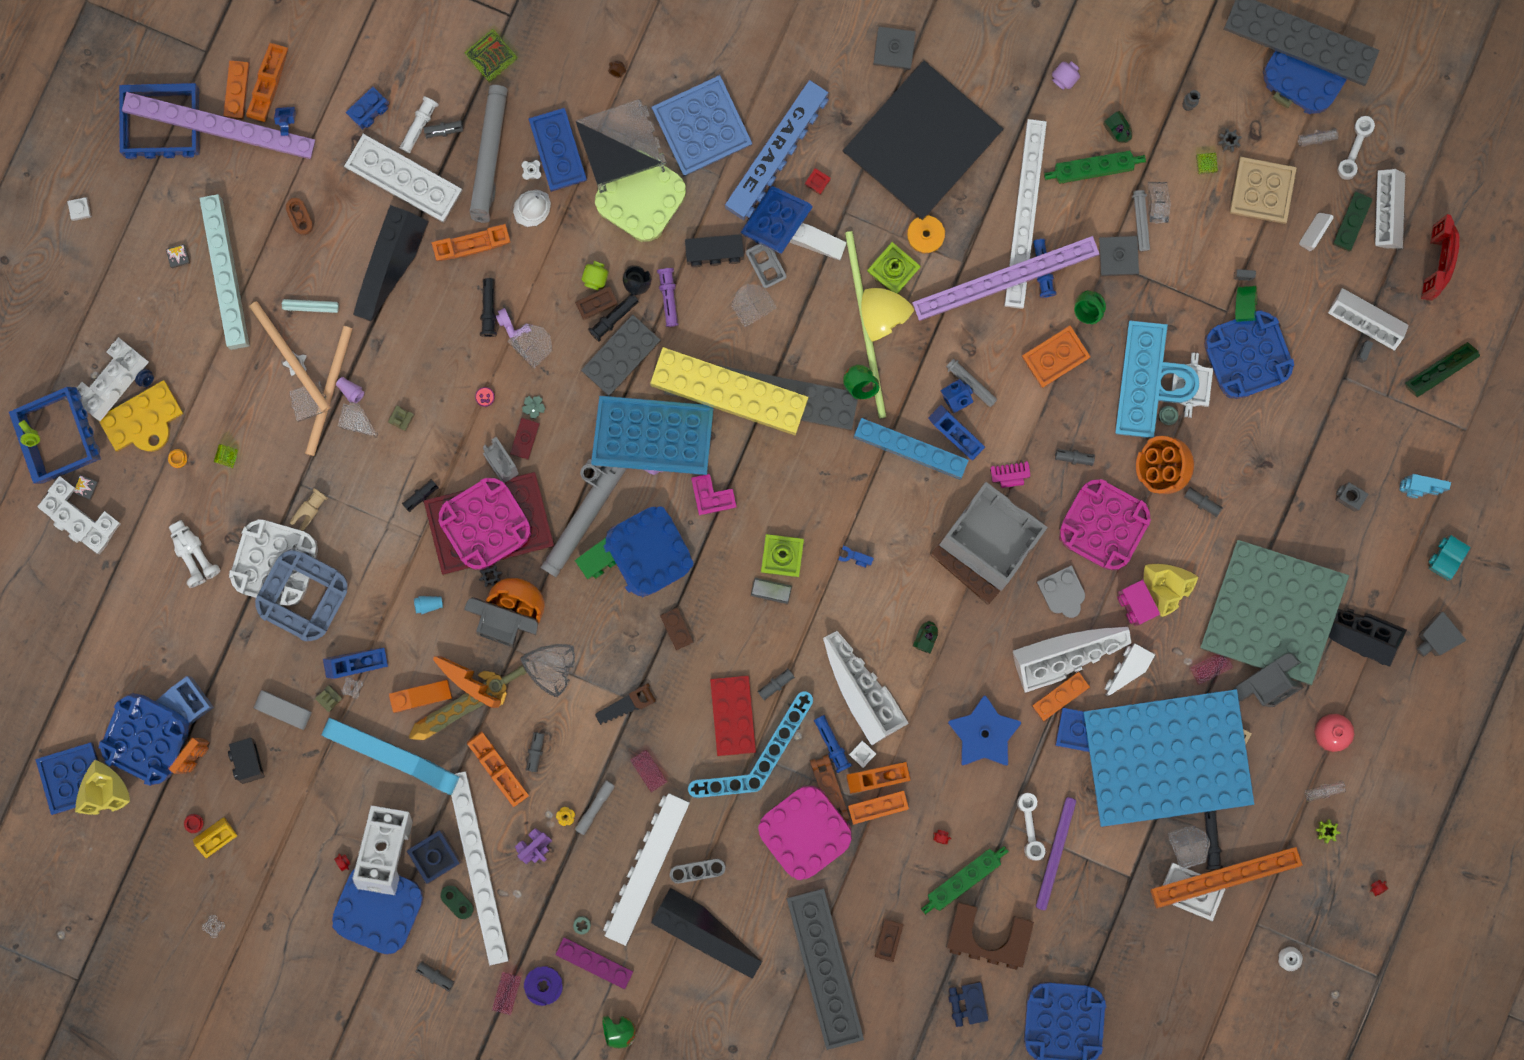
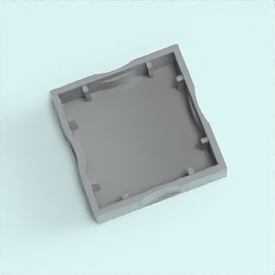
(993, 536)

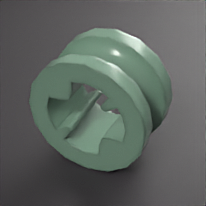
(584, 930)

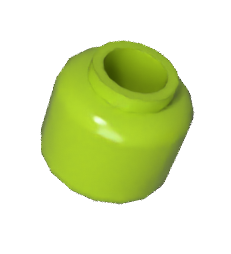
(595, 275)

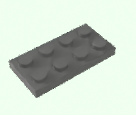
(621, 355)

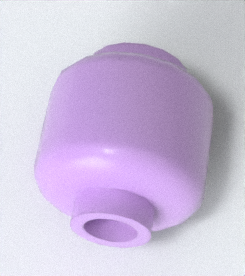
(1066, 75)

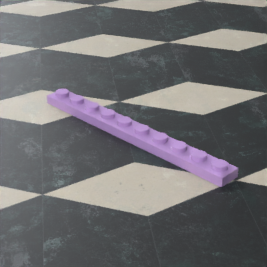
(217, 125)
(1006, 278)

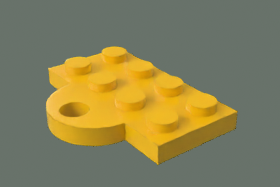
(142, 418)

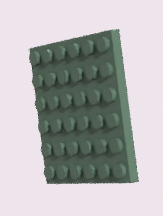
(1274, 608)

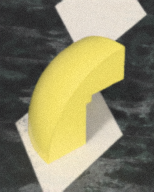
(883, 311)
(1168, 585)
(101, 790)

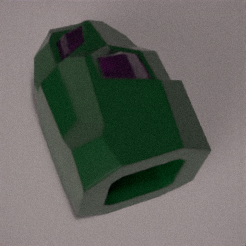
(1118, 127)
(926, 637)

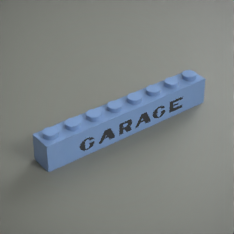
(776, 150)

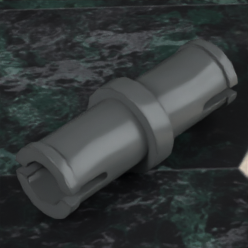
(1191, 100)
(443, 129)
(1074, 457)
(1203, 502)
(776, 684)
(535, 752)
(435, 976)

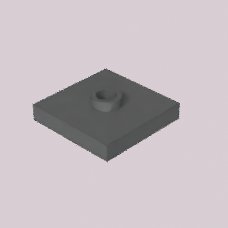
(894, 48)
(1118, 256)

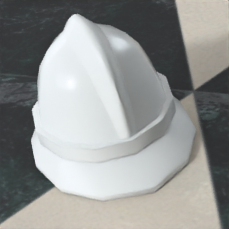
(532, 208)

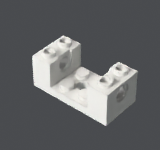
(375, 868)

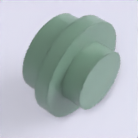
(1168, 415)

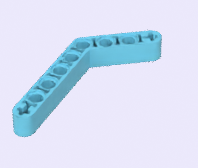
(391, 755)
(765, 756)

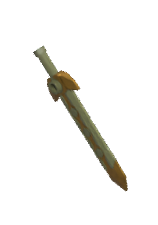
(440, 719)

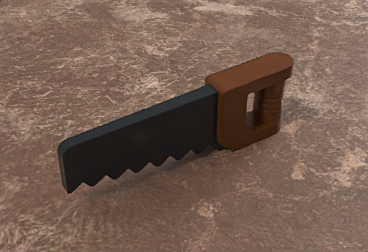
(625, 705)

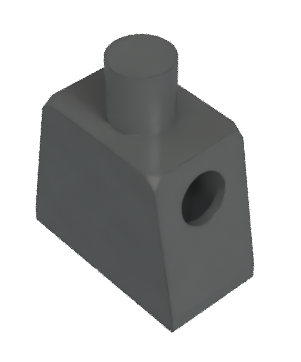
(1439, 636)

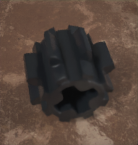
(489, 570)

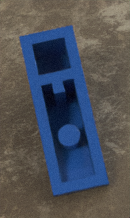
(956, 432)
(354, 663)

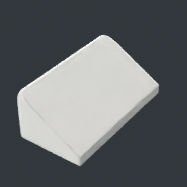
(1315, 231)

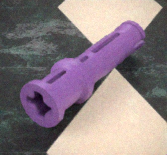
(667, 287)

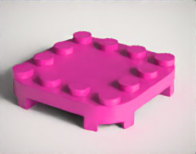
(484, 523)
(1104, 524)
(805, 832)

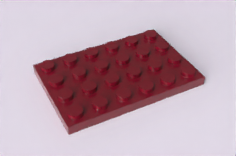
(529, 498)

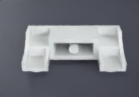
(113, 380)
(73, 520)

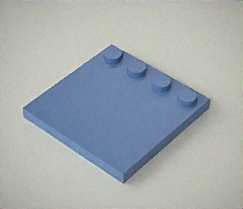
(701, 125)

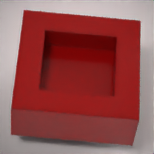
(817, 181)

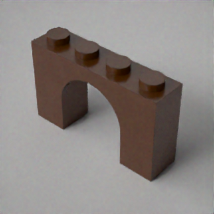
(1011, 952)

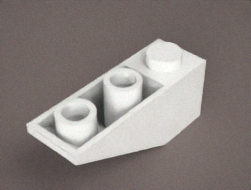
(1134, 664)

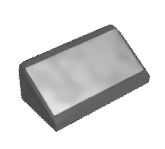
(771, 591)

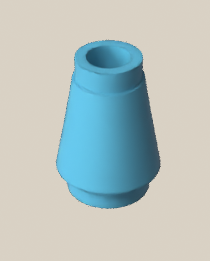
(426, 604)

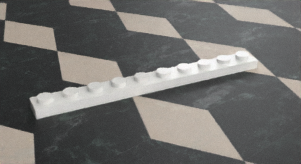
(1026, 205)
(478, 871)

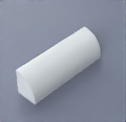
(1390, 209)
(1368, 319)

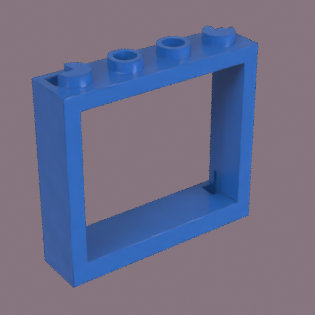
(157, 90)
(32, 454)

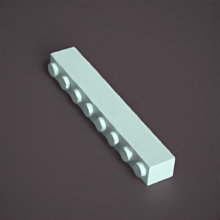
(224, 272)

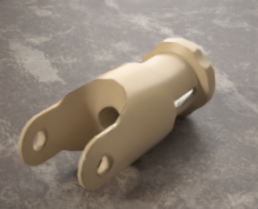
(309, 508)

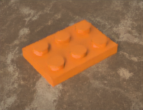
(1056, 356)
(187, 758)

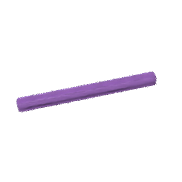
(1056, 853)

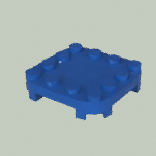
(1302, 83)
(1248, 355)
(648, 551)
(144, 738)
(377, 918)
(1064, 1022)

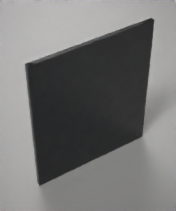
(923, 140)

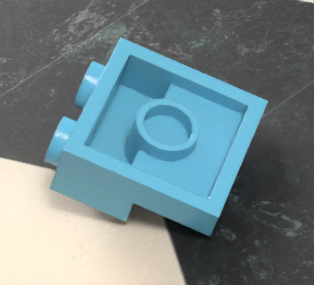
(1418, 485)

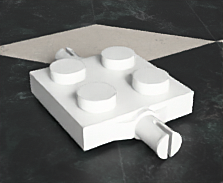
(1205, 379)

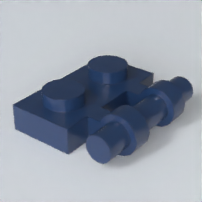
(974, 1004)

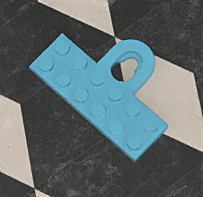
(1142, 380)

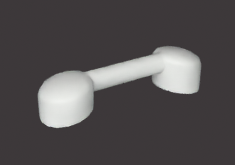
(1363, 128)
(1027, 802)

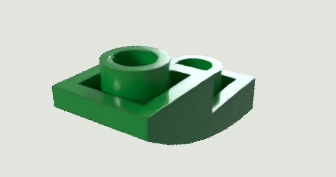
(1246, 303)

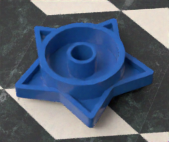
(970, 729)

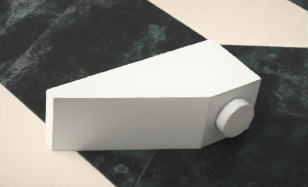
(818, 241)

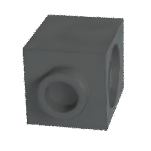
(1359, 496)

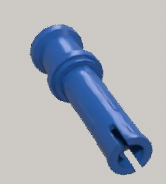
(1045, 281)
(836, 753)

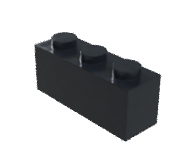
(714, 250)

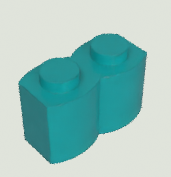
(1449, 557)

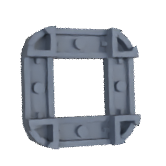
(288, 620)

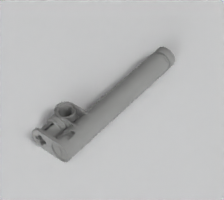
(484, 183)
(603, 484)

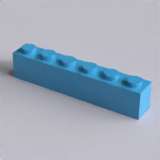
(911, 449)

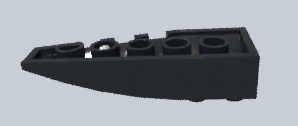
(391, 256)
(1367, 635)
(703, 931)

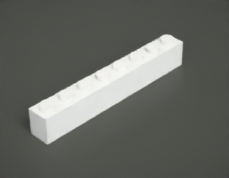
(647, 868)

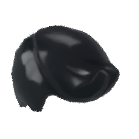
(636, 280)

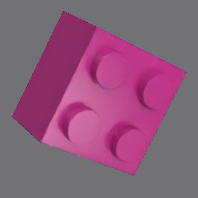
(1138, 603)

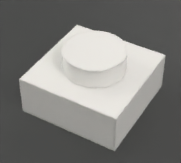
(79, 209)
(862, 754)

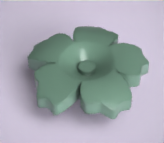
(533, 406)

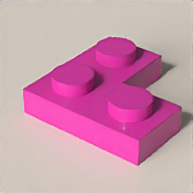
(711, 501)

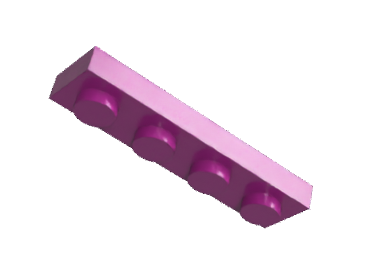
(594, 963)

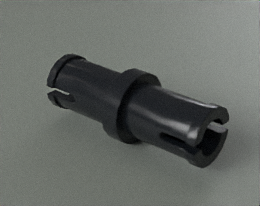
(420, 495)

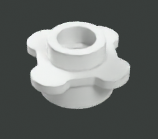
(535, 173)

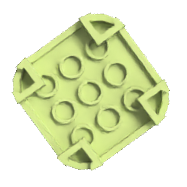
(642, 202)

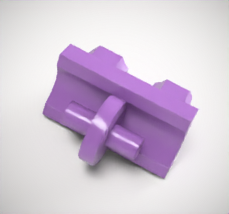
(536, 849)

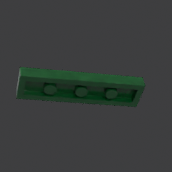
(1442, 369)

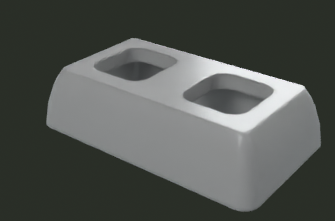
(773, 262)

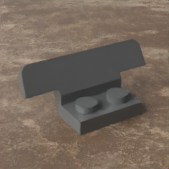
(500, 623)
(1272, 682)

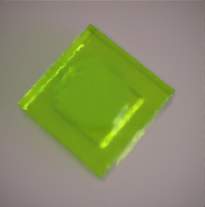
(1207, 163)
(225, 456)

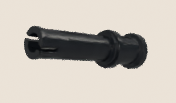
(488, 317)
(606, 323)
(1213, 856)

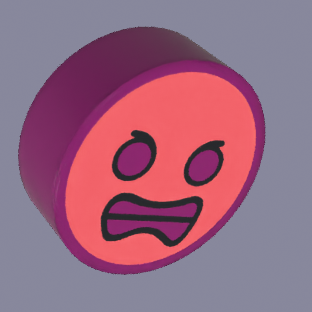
(485, 397)

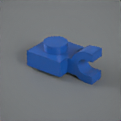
(284, 117)
(861, 559)

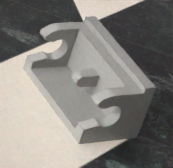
(500, 461)

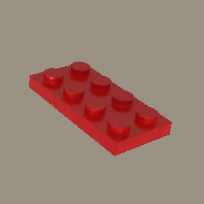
(732, 715)

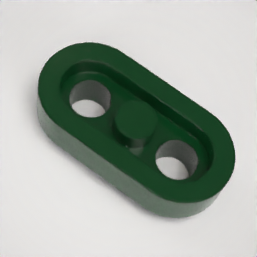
(456, 902)

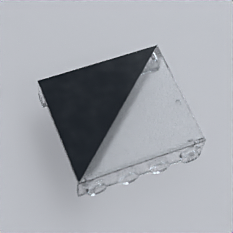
(620, 143)

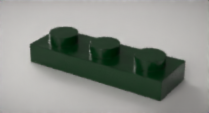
(1352, 221)

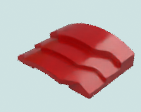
(1447, 235)

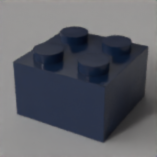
(434, 856)

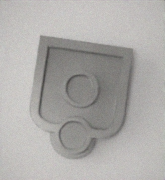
(1063, 592)

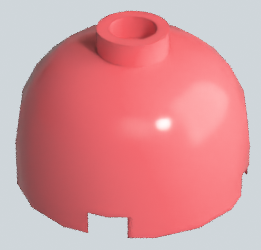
(1334, 732)

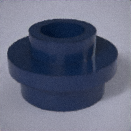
(144, 378)

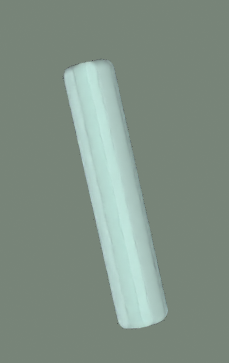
(313, 306)

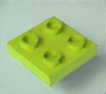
(893, 268)
(782, 555)

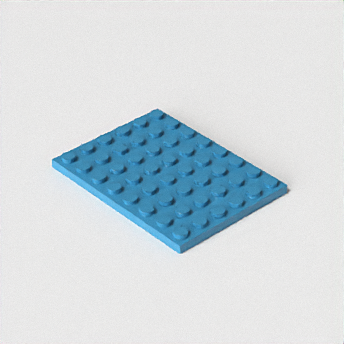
(1168, 758)

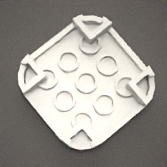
(257, 553)

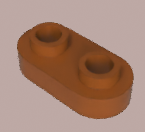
(299, 217)

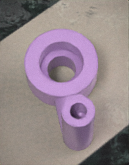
(504, 319)

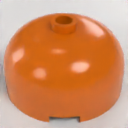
(1165, 465)
(518, 594)

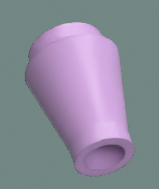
(351, 391)

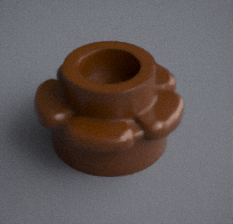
(617, 69)

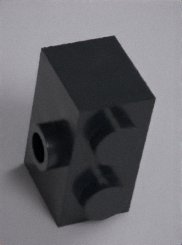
(246, 761)

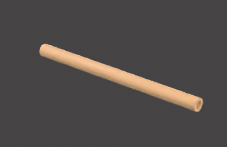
(290, 357)
(329, 389)

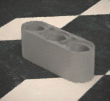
(282, 709)
(689, 876)

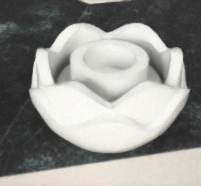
(1284, 956)

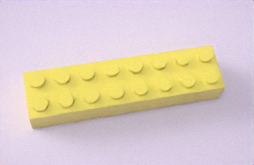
(729, 391)

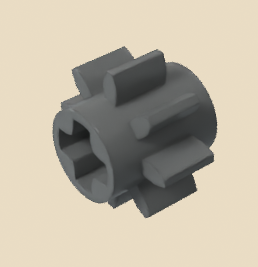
(1232, 136)

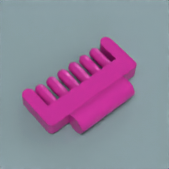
(1013, 478)

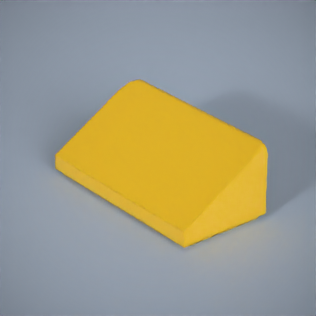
(214, 837)

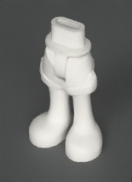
(186, 544)

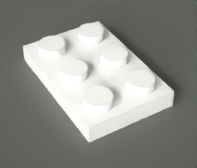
(1202, 905)

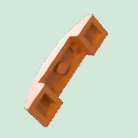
(471, 243)

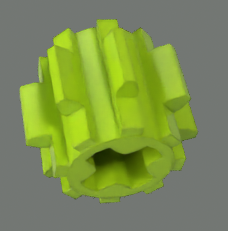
(1333, 831)

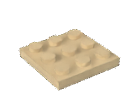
(1263, 190)

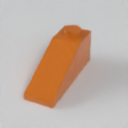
(420, 696)
(878, 777)

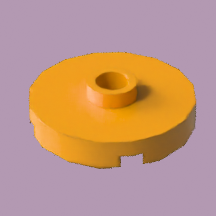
(926, 244)

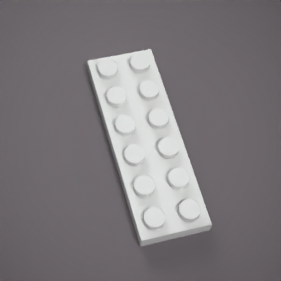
(403, 178)

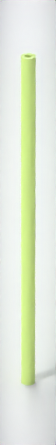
(869, 344)

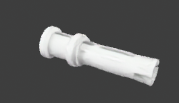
(422, 116)

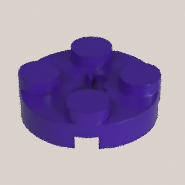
(533, 990)

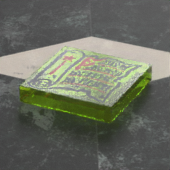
(490, 55)

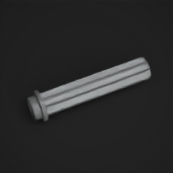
(1141, 220)
(968, 379)

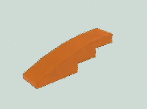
(267, 82)
(463, 679)
(497, 769)

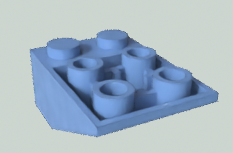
(186, 700)

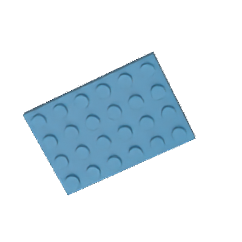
(652, 435)

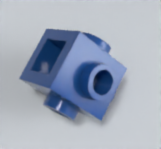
(957, 395)

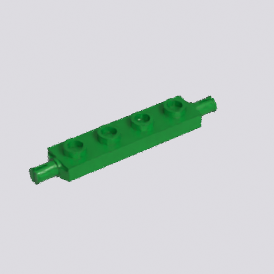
(1094, 167)
(964, 879)

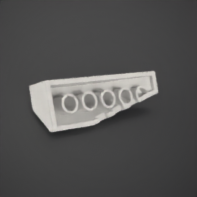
(1058, 656)
(866, 698)

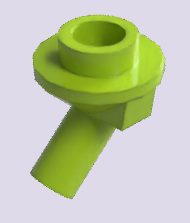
(30, 437)

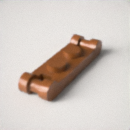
(828, 783)

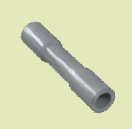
(588, 817)

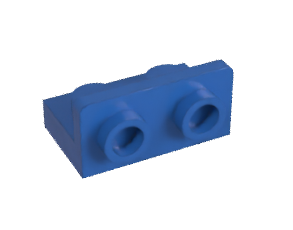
(368, 108)

